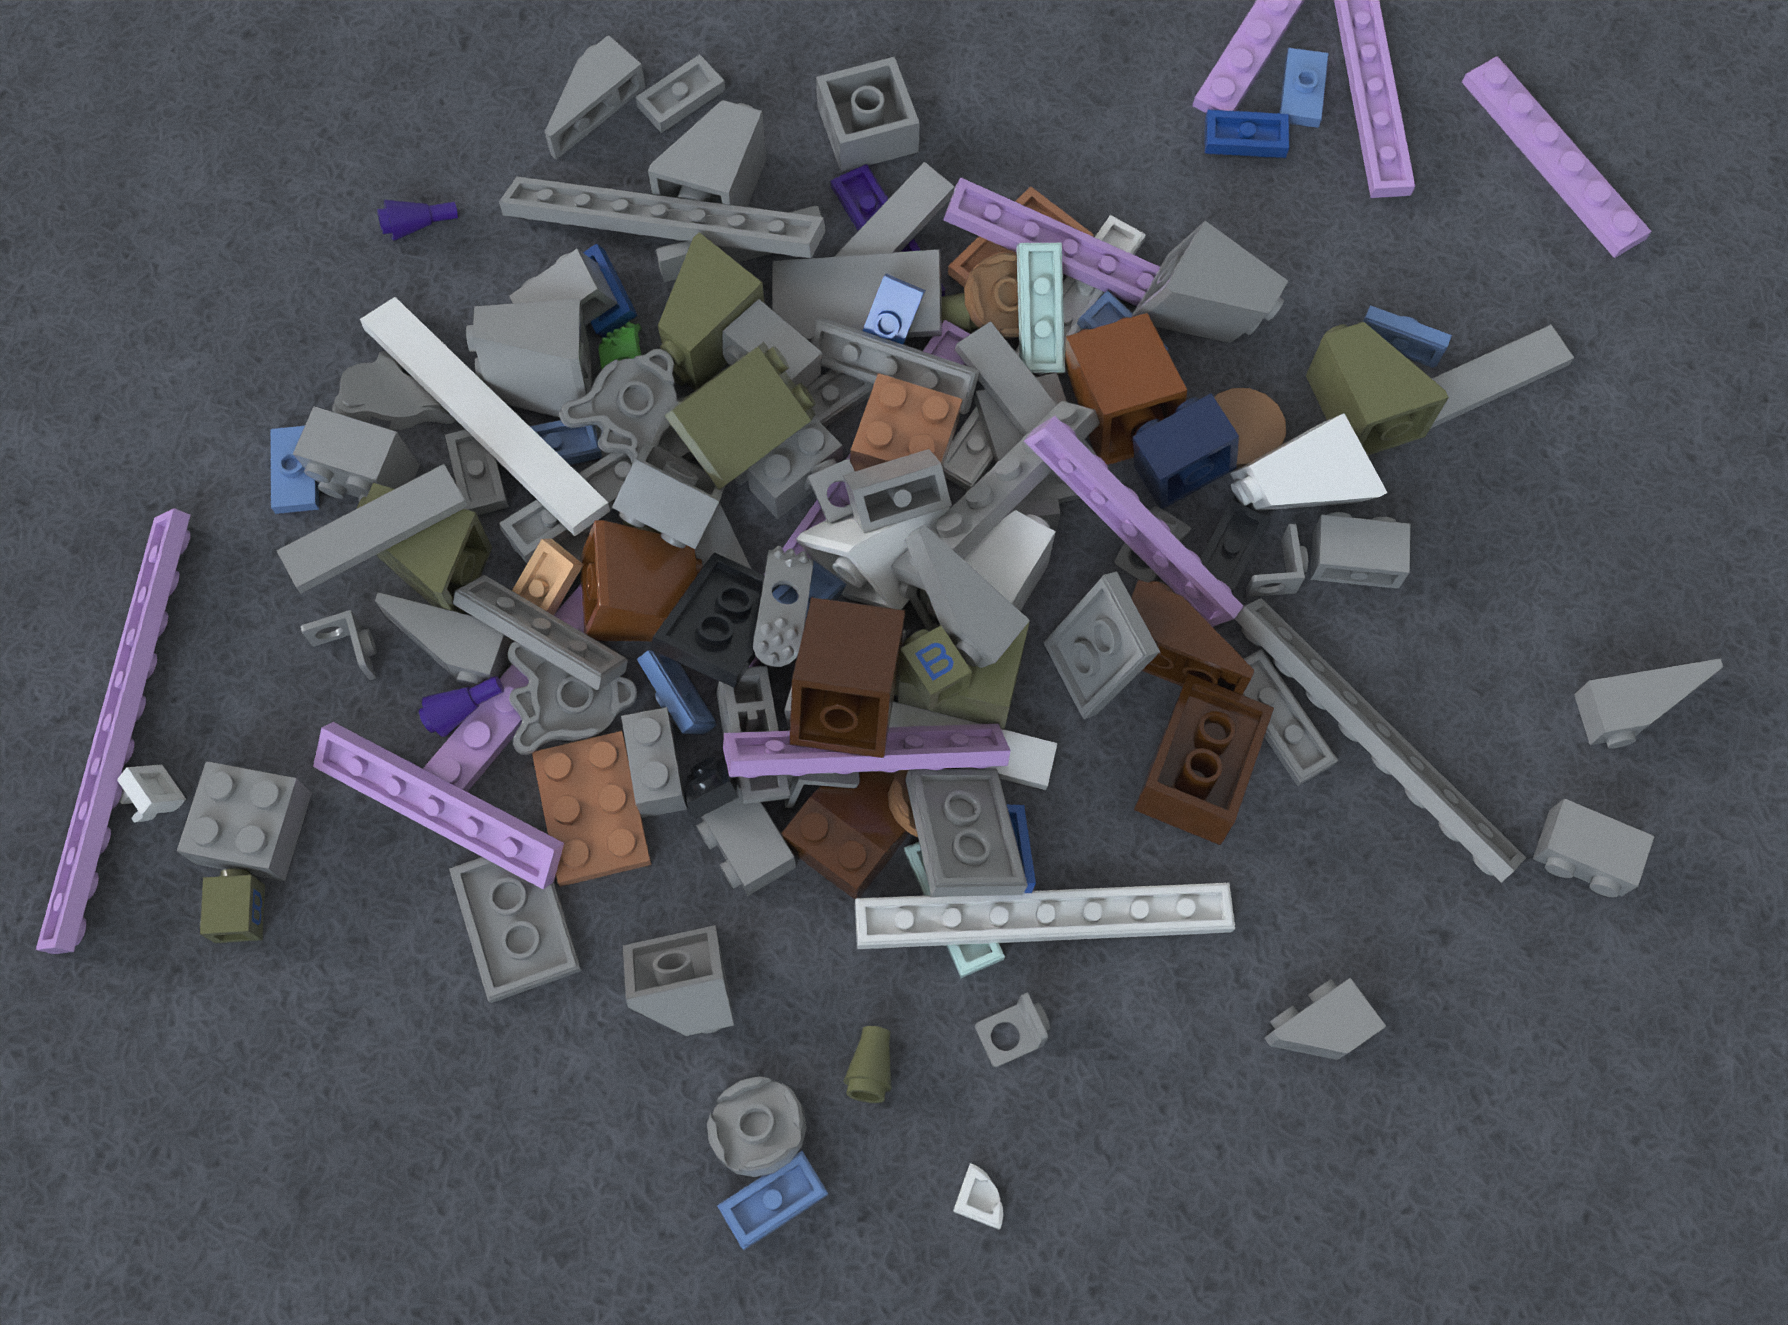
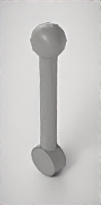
(909, 592)

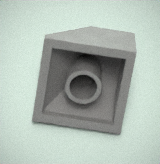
(679, 981)

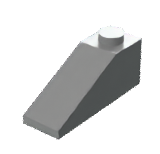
(597, 88)
(966, 604)
(453, 639)
(1626, 704)
(751, 709)

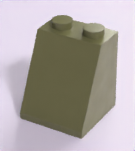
(703, 302)
(1374, 387)
(742, 414)
(438, 557)
(989, 690)

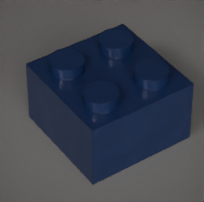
(1185, 450)

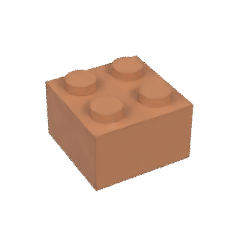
(904, 421)

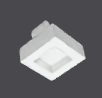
(150, 791)

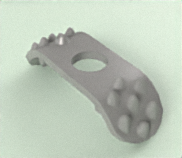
(780, 624)

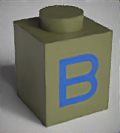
(934, 666)
(232, 907)

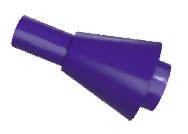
(404, 218)
(448, 709)

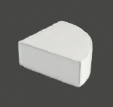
(979, 1198)

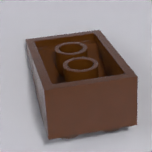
(1187, 641)
(1204, 759)
(847, 832)

